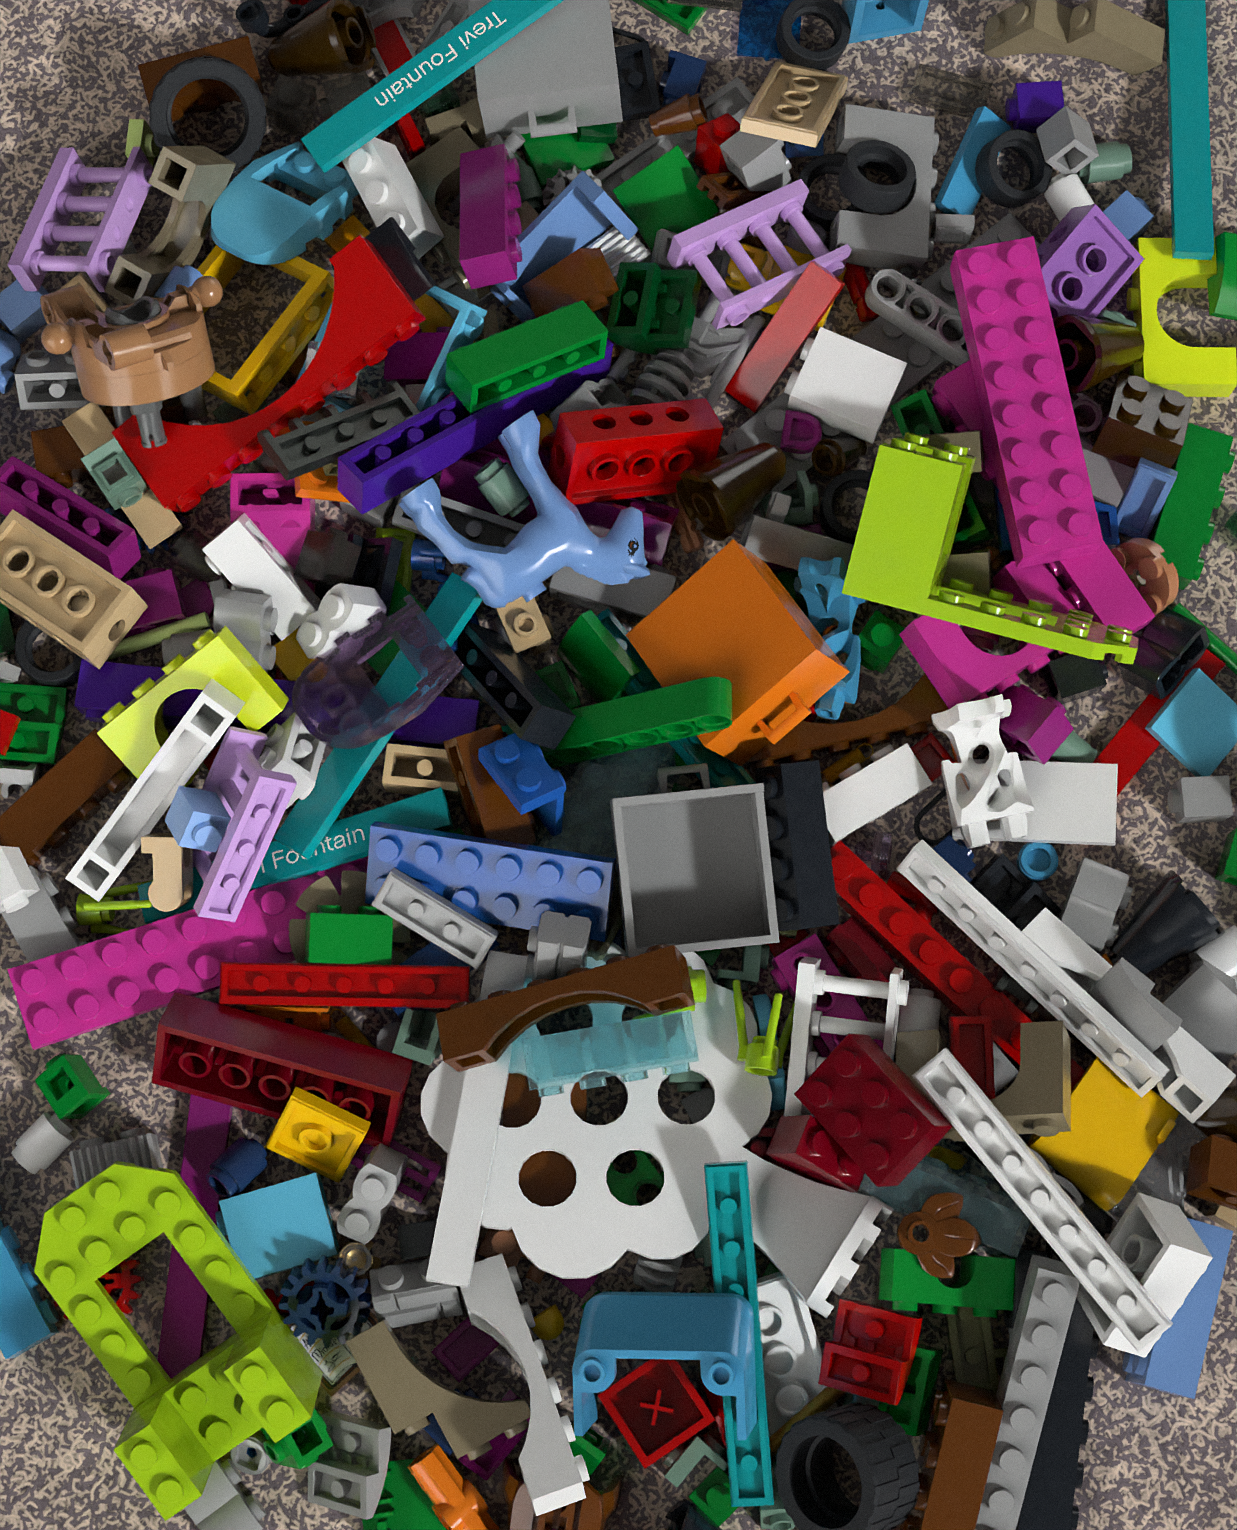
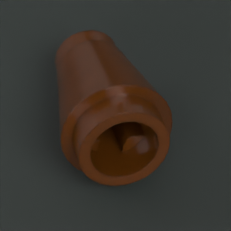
(679, 116)

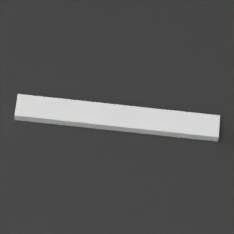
(1032, 969)
(473, 1144)
(1043, 1200)

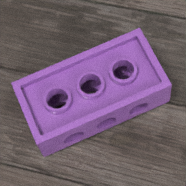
(1085, 262)

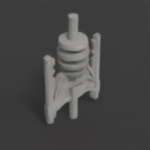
(708, 351)

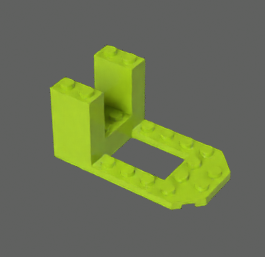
(907, 546)
(225, 1396)

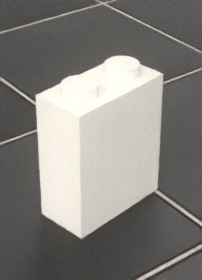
(845, 384)

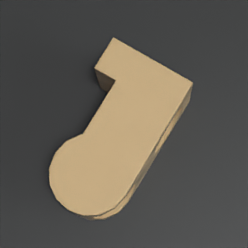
(171, 871)

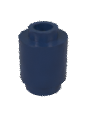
(237, 1167)

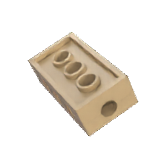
(64, 591)

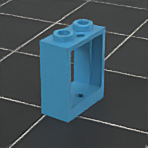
(894, 19)

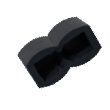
(1165, 652)

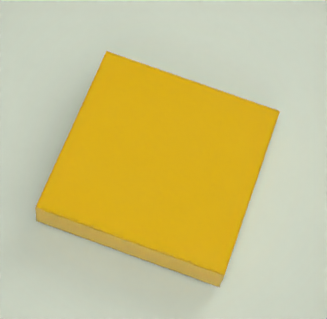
(317, 1134)

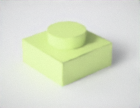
(141, 136)

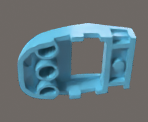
(271, 226)

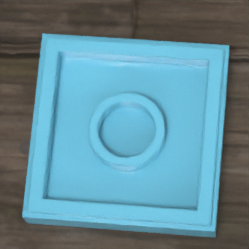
(1197, 724)

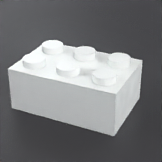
(1162, 1255)

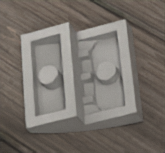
(1127, 997)
(1208, 1008)
(352, 1470)

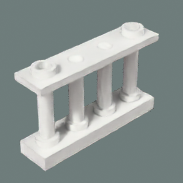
(809, 1022)

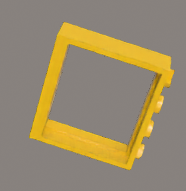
(283, 340)

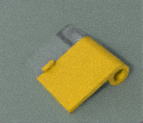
(1120, 1143)

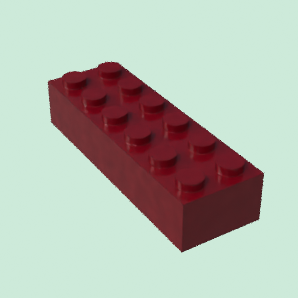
(261, 1060)

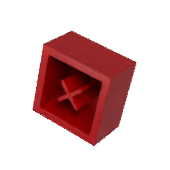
(655, 1408)

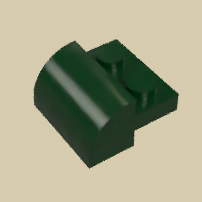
(653, 307)

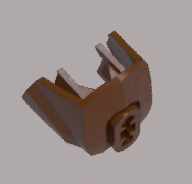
(584, 1514)

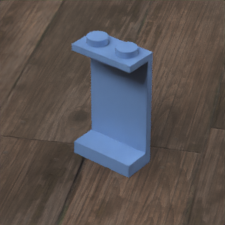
(563, 227)

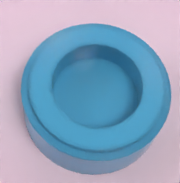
(1037, 861)

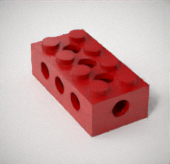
(631, 449)

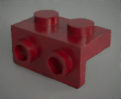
(859, 953)

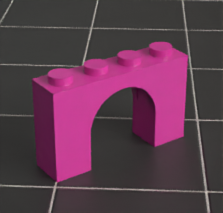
(964, 671)

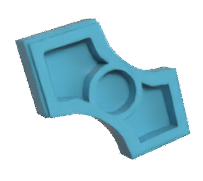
(762, 1011)

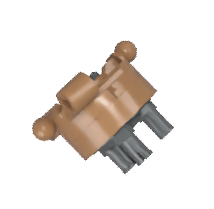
(137, 351)

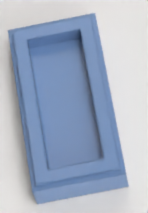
(1144, 498)

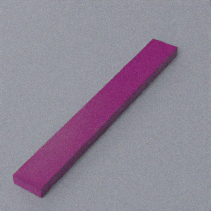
(185, 1296)

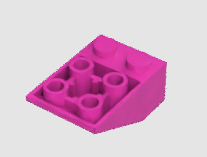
(274, 510)

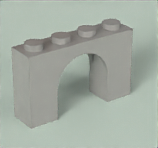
(904, 236)

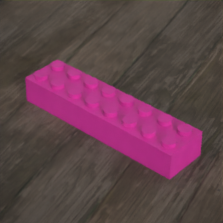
(1025, 402)

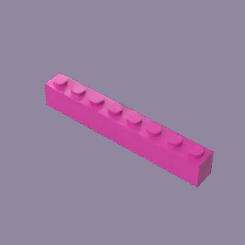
(1092, 581)

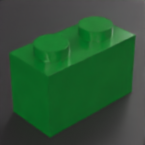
(348, 937)

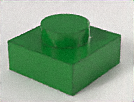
(714, 1496)

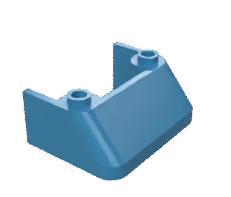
(671, 1327)

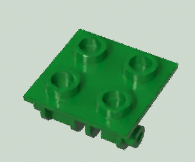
(402, 1503)

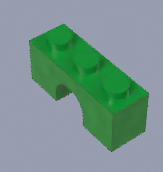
(981, 1284)

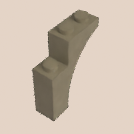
(1089, 31)
(410, 1395)

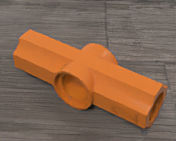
(454, 1498)

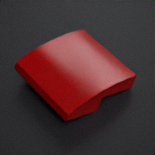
(870, 1351)

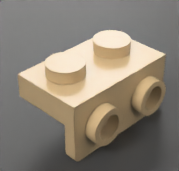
(526, 625)

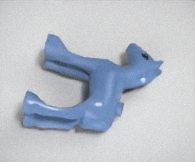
(544, 544)

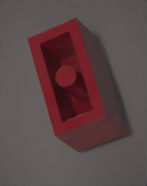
(813, 1153)

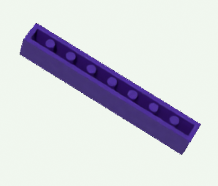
(444, 436)

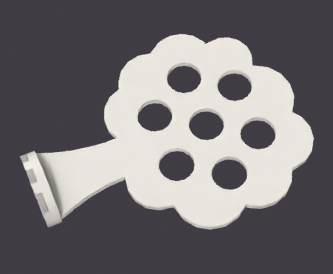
(796, 1222)

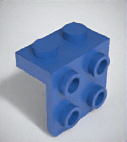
(526, 779)

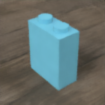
(279, 1225)

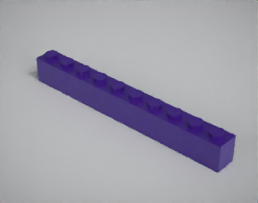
(114, 682)

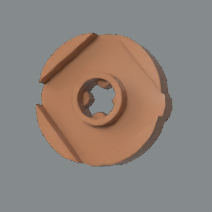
(1160, 577)

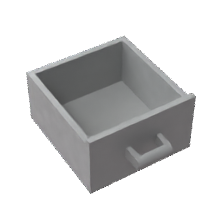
(551, 73)
(694, 866)

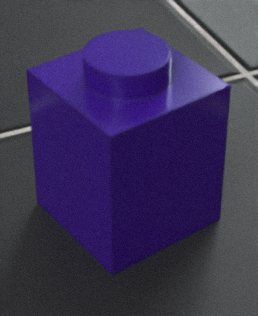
(1034, 104)

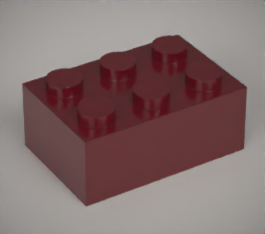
(873, 1110)

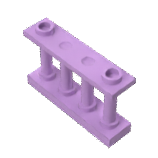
(62, 198)
(756, 220)
(256, 806)

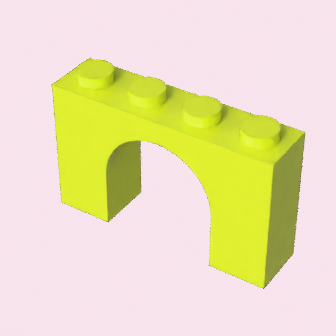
(1165, 361)
(138, 728)

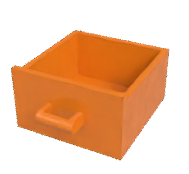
(746, 628)

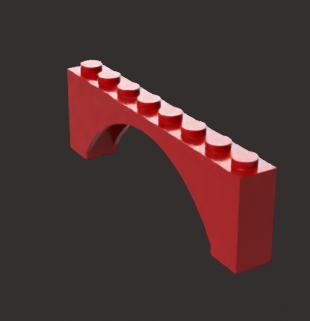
(365, 320)

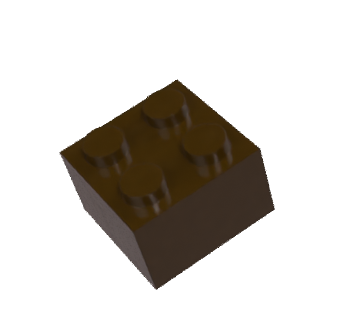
(1142, 422)

